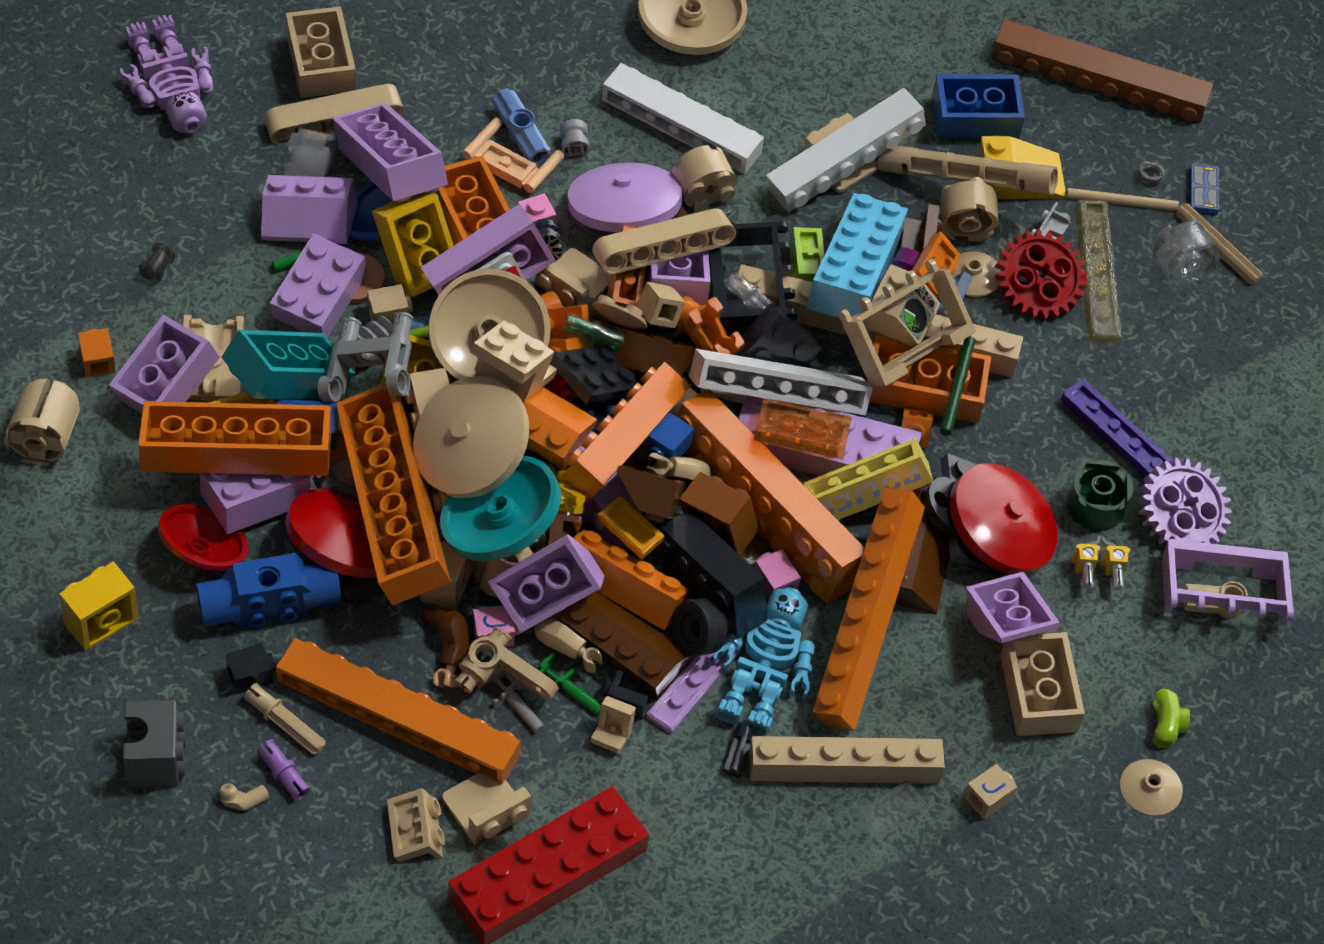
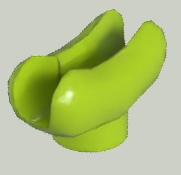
(1170, 718)

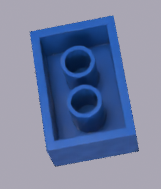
(977, 106)

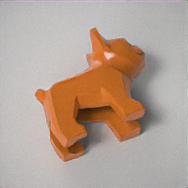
(704, 327)

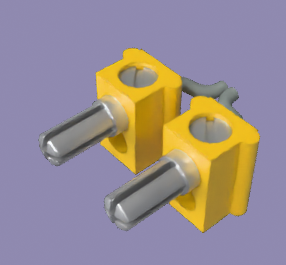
(1114, 561)

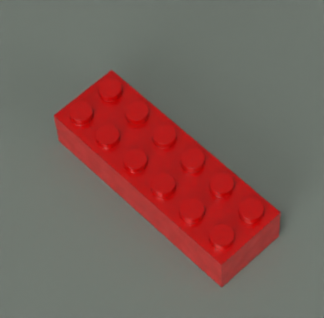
(548, 866)

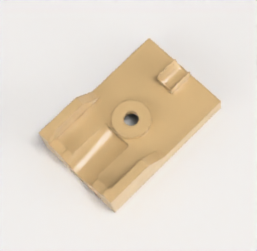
(219, 380)

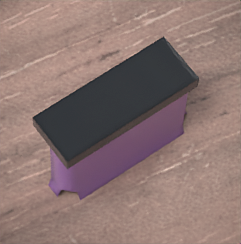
(348, 489)

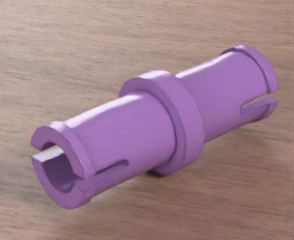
(283, 770)

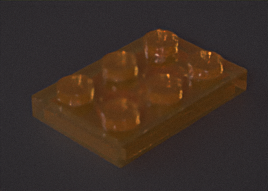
(802, 428)

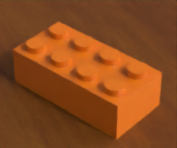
(470, 198)
(931, 380)

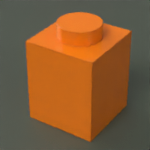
(96, 352)

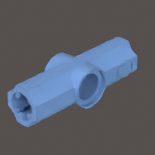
(521, 126)

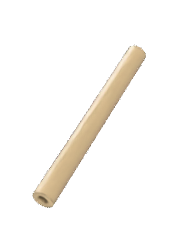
(1124, 200)

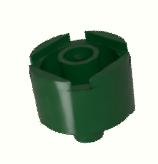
(1099, 495)

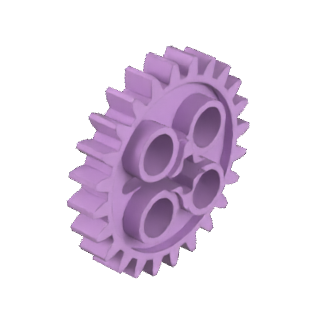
(1183, 503)

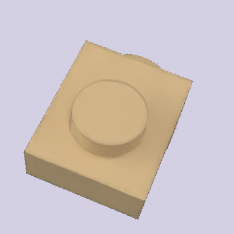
(614, 725)

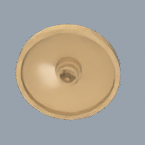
(693, 25)
(475, 306)
(471, 437)

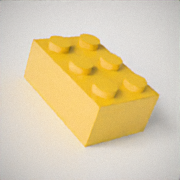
(412, 236)

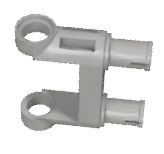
(352, 353)

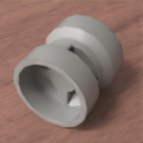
(574, 137)

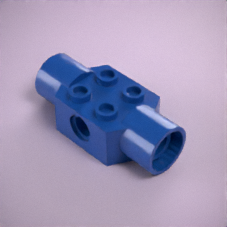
(267, 591)

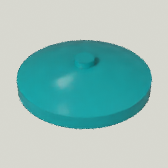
(504, 518)

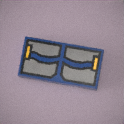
(1204, 188)

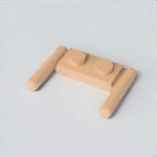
(508, 164)

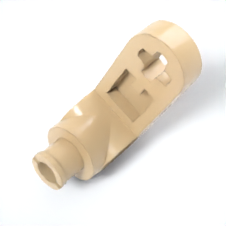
(479, 672)

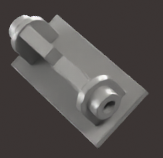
(1053, 221)

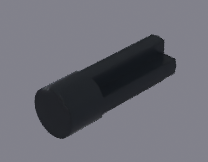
(739, 749)

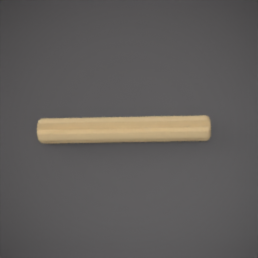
(1224, 247)

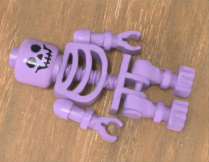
(171, 80)

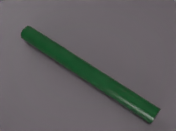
(957, 386)

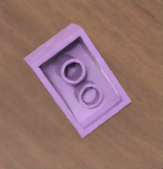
(1008, 608)

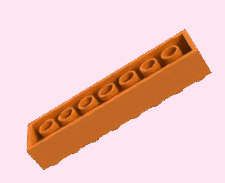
(392, 495)
(784, 508)

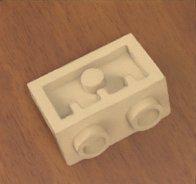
(415, 825)

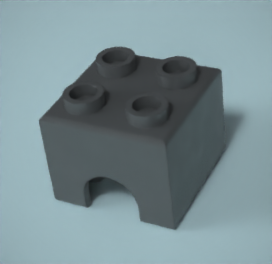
(154, 744)

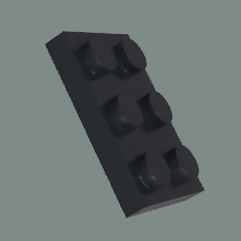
(594, 373)

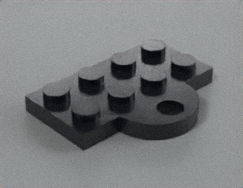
(940, 516)

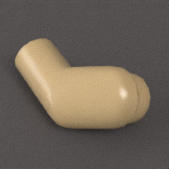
(242, 801)

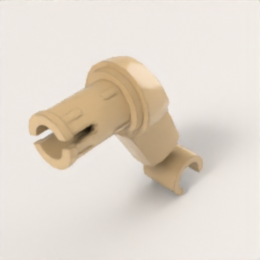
(679, 467)
(563, 639)

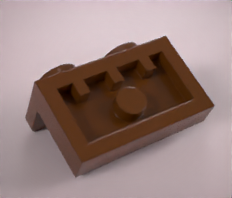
(563, 524)

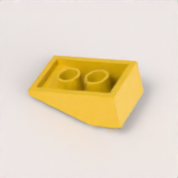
(1016, 150)

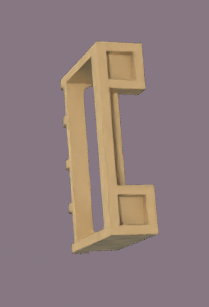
(960, 327)

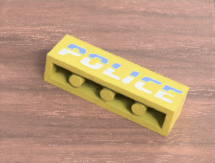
(863, 482)

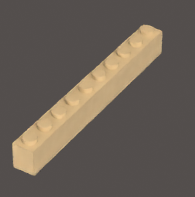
(1000, 345)

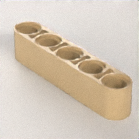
(318, 112)
(663, 241)

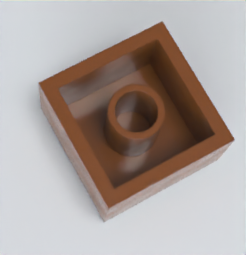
(722, 509)

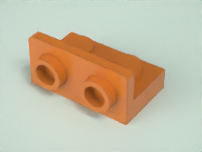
(942, 252)

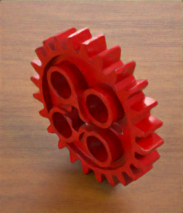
(1050, 253)

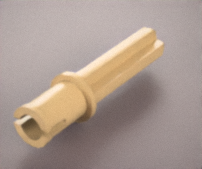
(286, 720)

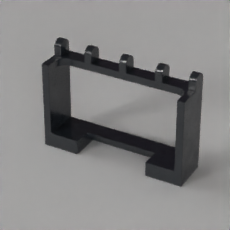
(749, 235)

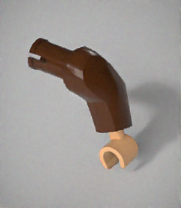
(455, 637)

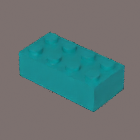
(279, 363)

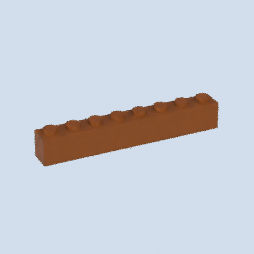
(1102, 71)

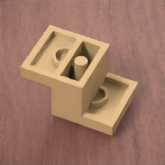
(514, 359)

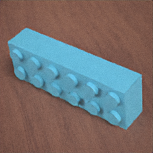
(857, 255)

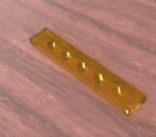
(1101, 272)

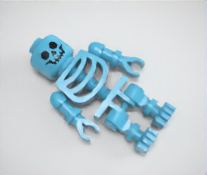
(772, 646)

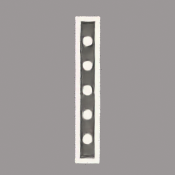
(681, 116)
(846, 150)
(780, 382)

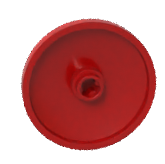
(1003, 519)
(331, 532)

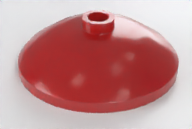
(199, 539)

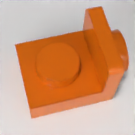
(919, 421)

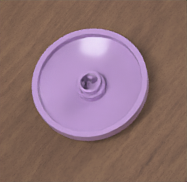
(624, 196)

